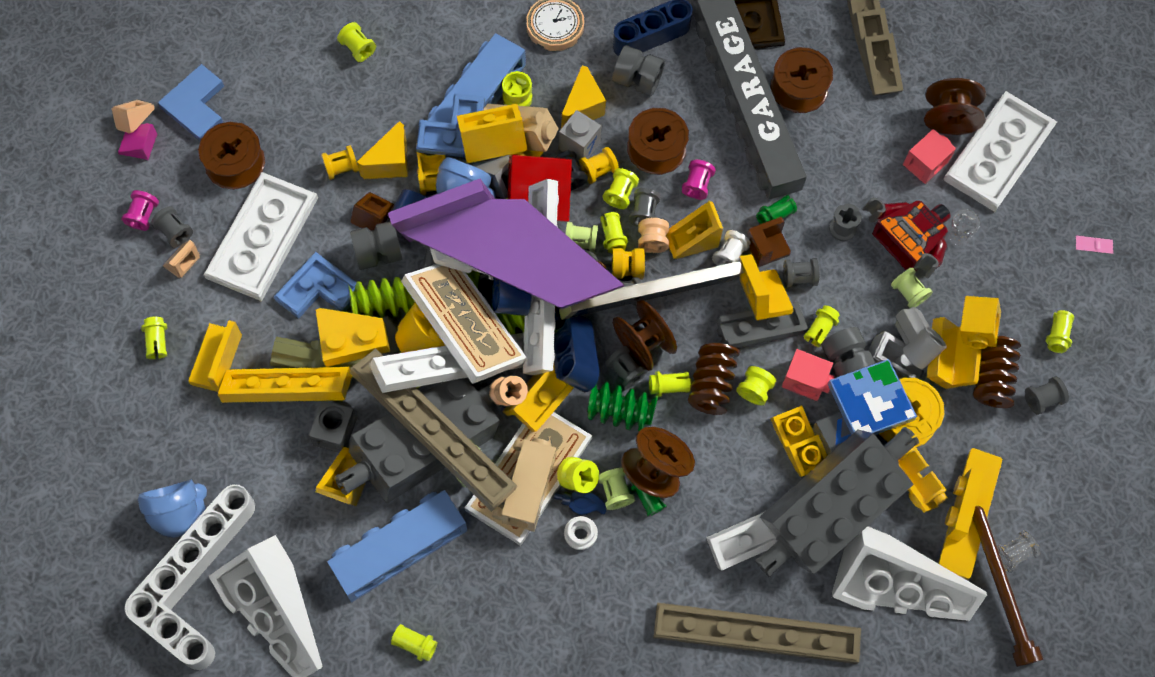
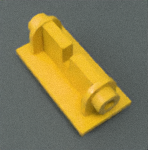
(927, 490)

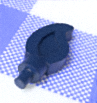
(582, 503)

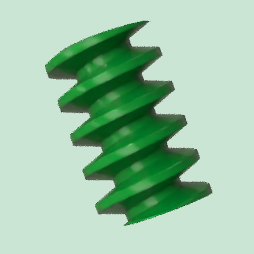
(621, 407)

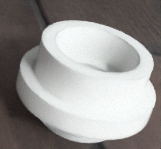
(580, 523)

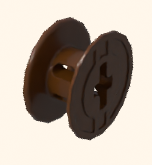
(801, 80)
(955, 106)
(657, 141)
(231, 155)
(654, 329)
(670, 463)

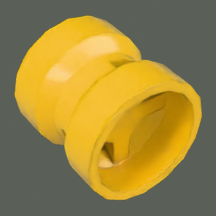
(620, 263)

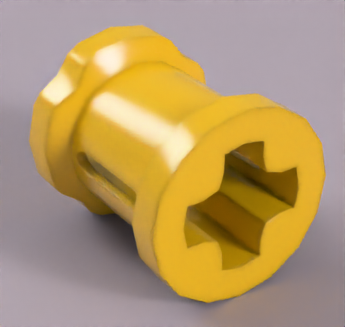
(340, 162)
(599, 164)

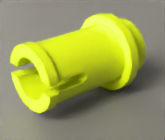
(613, 232)
(825, 320)
(155, 336)
(1059, 338)
(669, 383)
(414, 642)

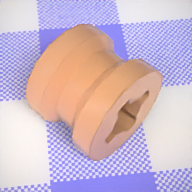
(653, 235)

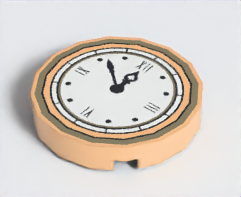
(555, 24)

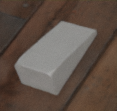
(889, 347)

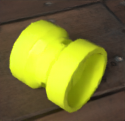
(519, 85)

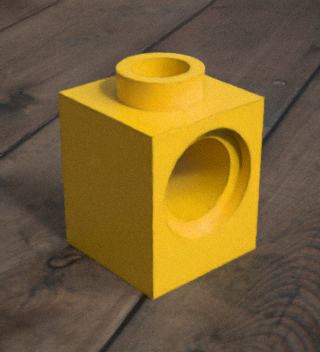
(980, 322)

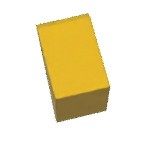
(584, 97)
(386, 157)
(696, 232)
(328, 486)

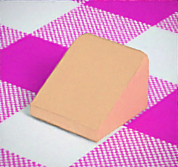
(131, 115)
(182, 259)

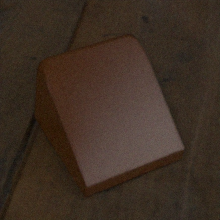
(370, 211)

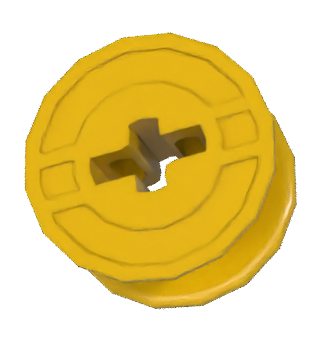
(927, 407)

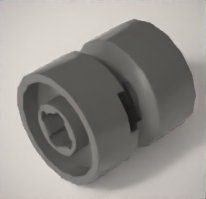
(638, 70)
(376, 245)
(847, 351)

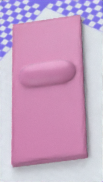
(1094, 244)

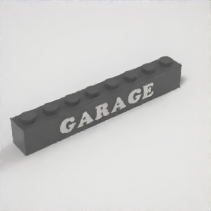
(749, 97)

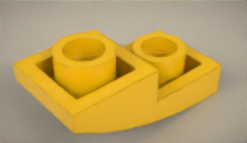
(798, 440)

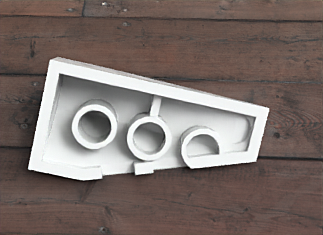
(891, 574)
(267, 593)

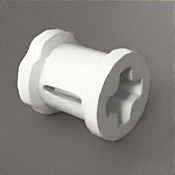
(732, 248)

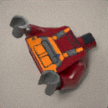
(911, 232)

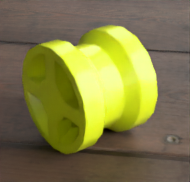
(756, 385)
(569, 475)

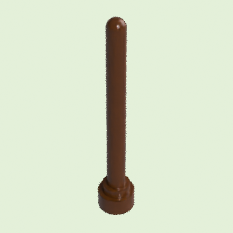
(1024, 649)

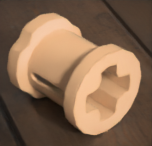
(517, 393)

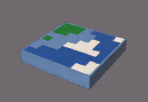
(872, 399)

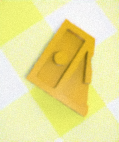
(349, 336)

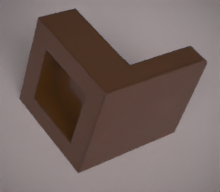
(768, 242)

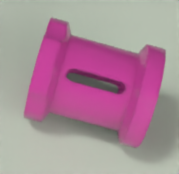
(698, 179)
(140, 210)

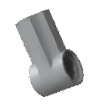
(921, 341)

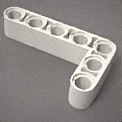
(186, 574)

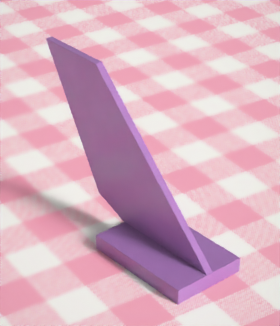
(506, 242)

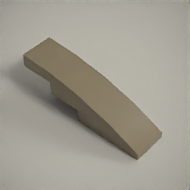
(875, 46)

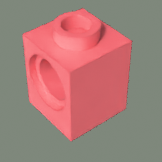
(929, 156)
(808, 375)

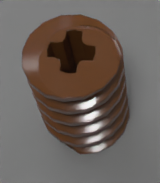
(995, 374)
(711, 377)

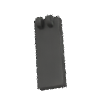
(744, 330)

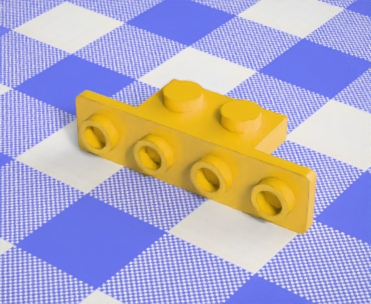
(972, 490)

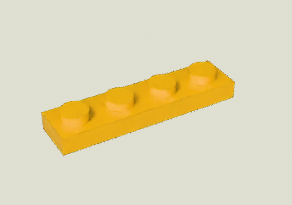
(285, 384)

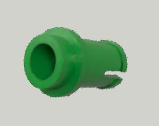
(781, 208)
(650, 503)

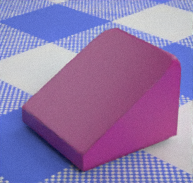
(139, 143)

